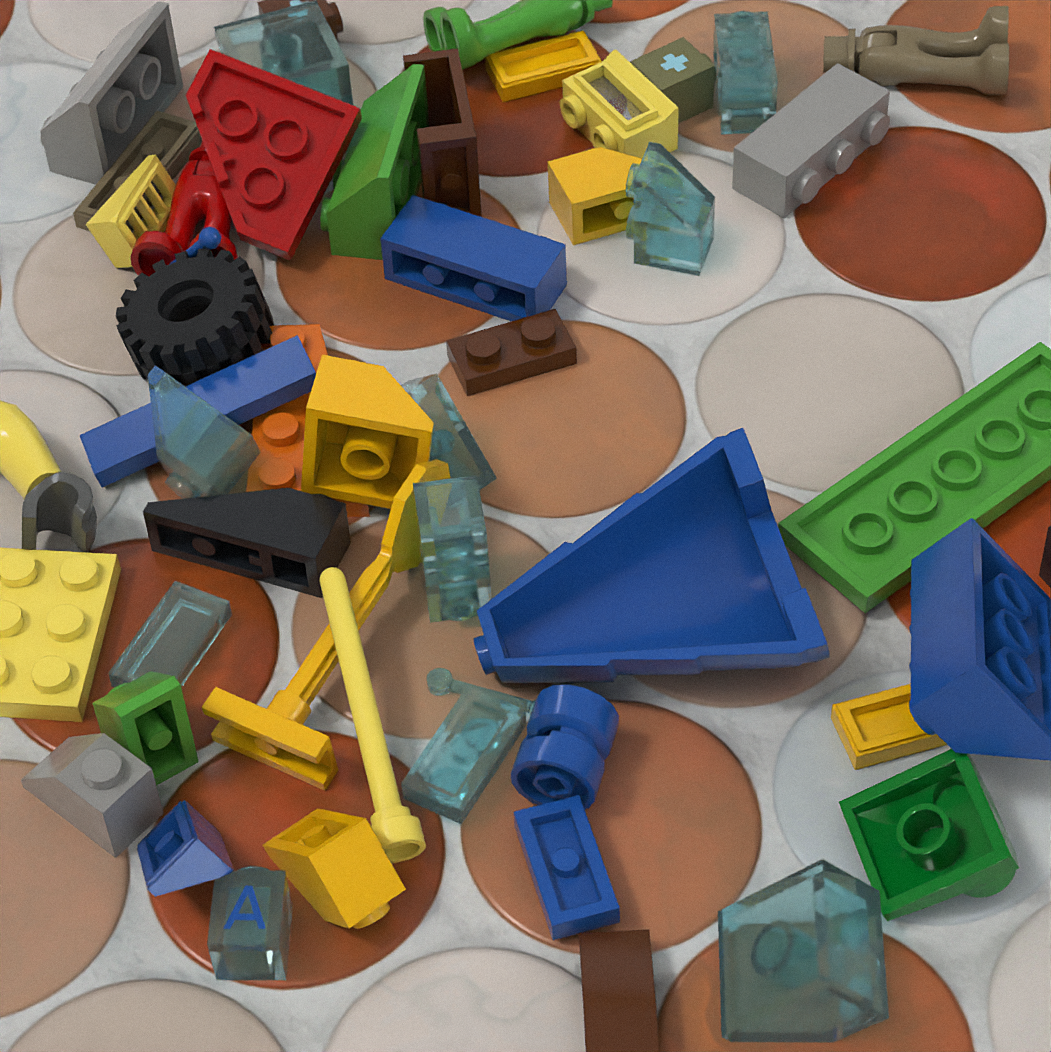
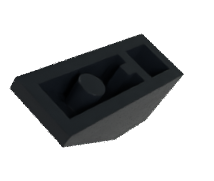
(260, 535)

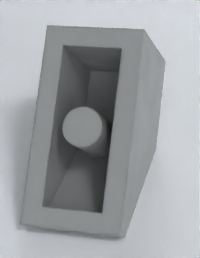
(98, 790)

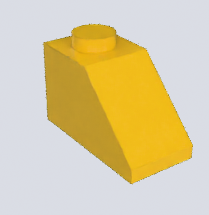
(590, 193)
(337, 867)

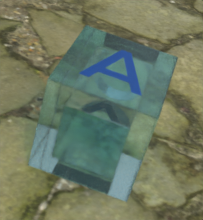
(250, 925)

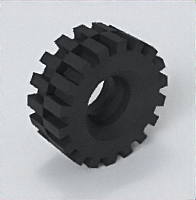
(229, 321)

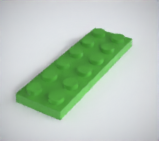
(953, 467)

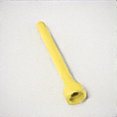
(392, 823)

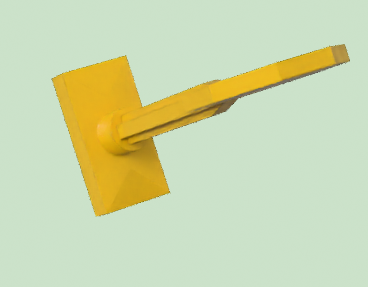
(277, 732)

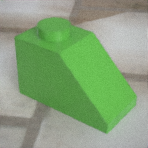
(150, 723)

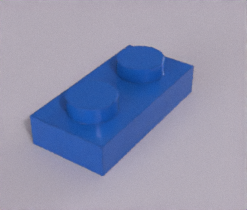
(566, 867)

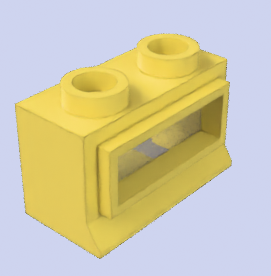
(619, 108)

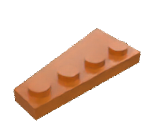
(282, 429)

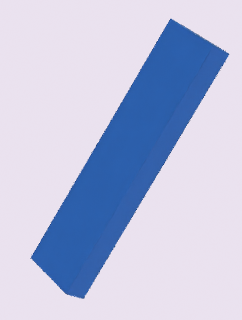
(236, 391)

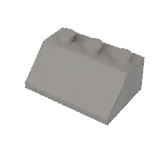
(115, 98)

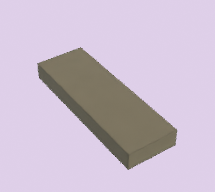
(163, 135)

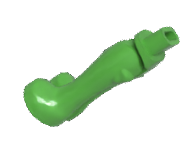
(514, 25)

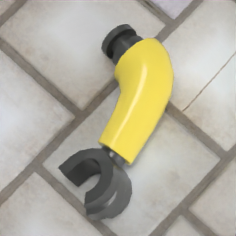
(51, 497)

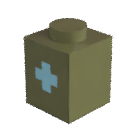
(681, 75)

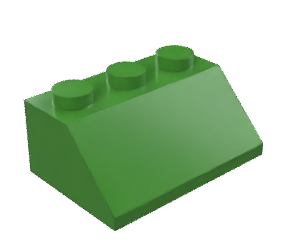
(378, 167)

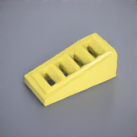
(110, 220)

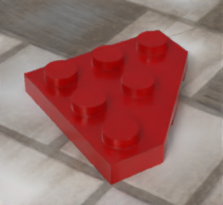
(269, 147)

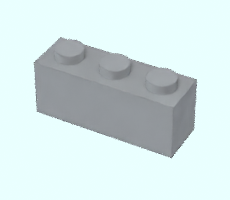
(810, 140)

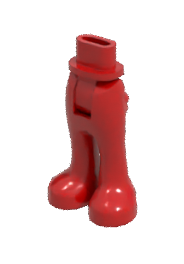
(194, 199)

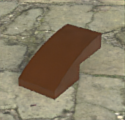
(618, 991)

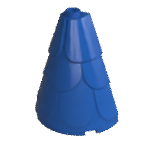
(661, 586)

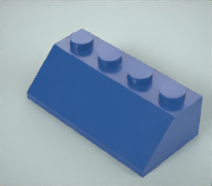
(980, 648)

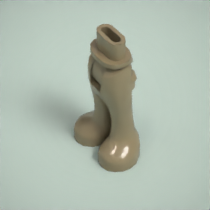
(928, 56)

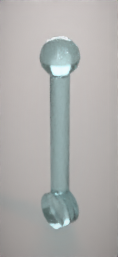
(441, 683)

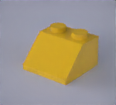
(361, 433)

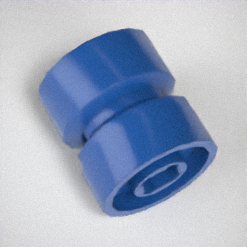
(565, 745)

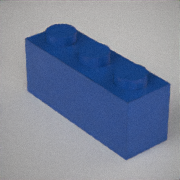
(473, 260)

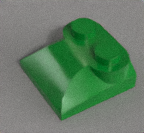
(930, 835)

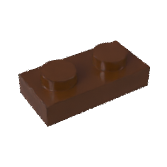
(511, 352)

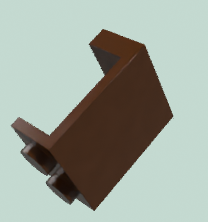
(450, 142)

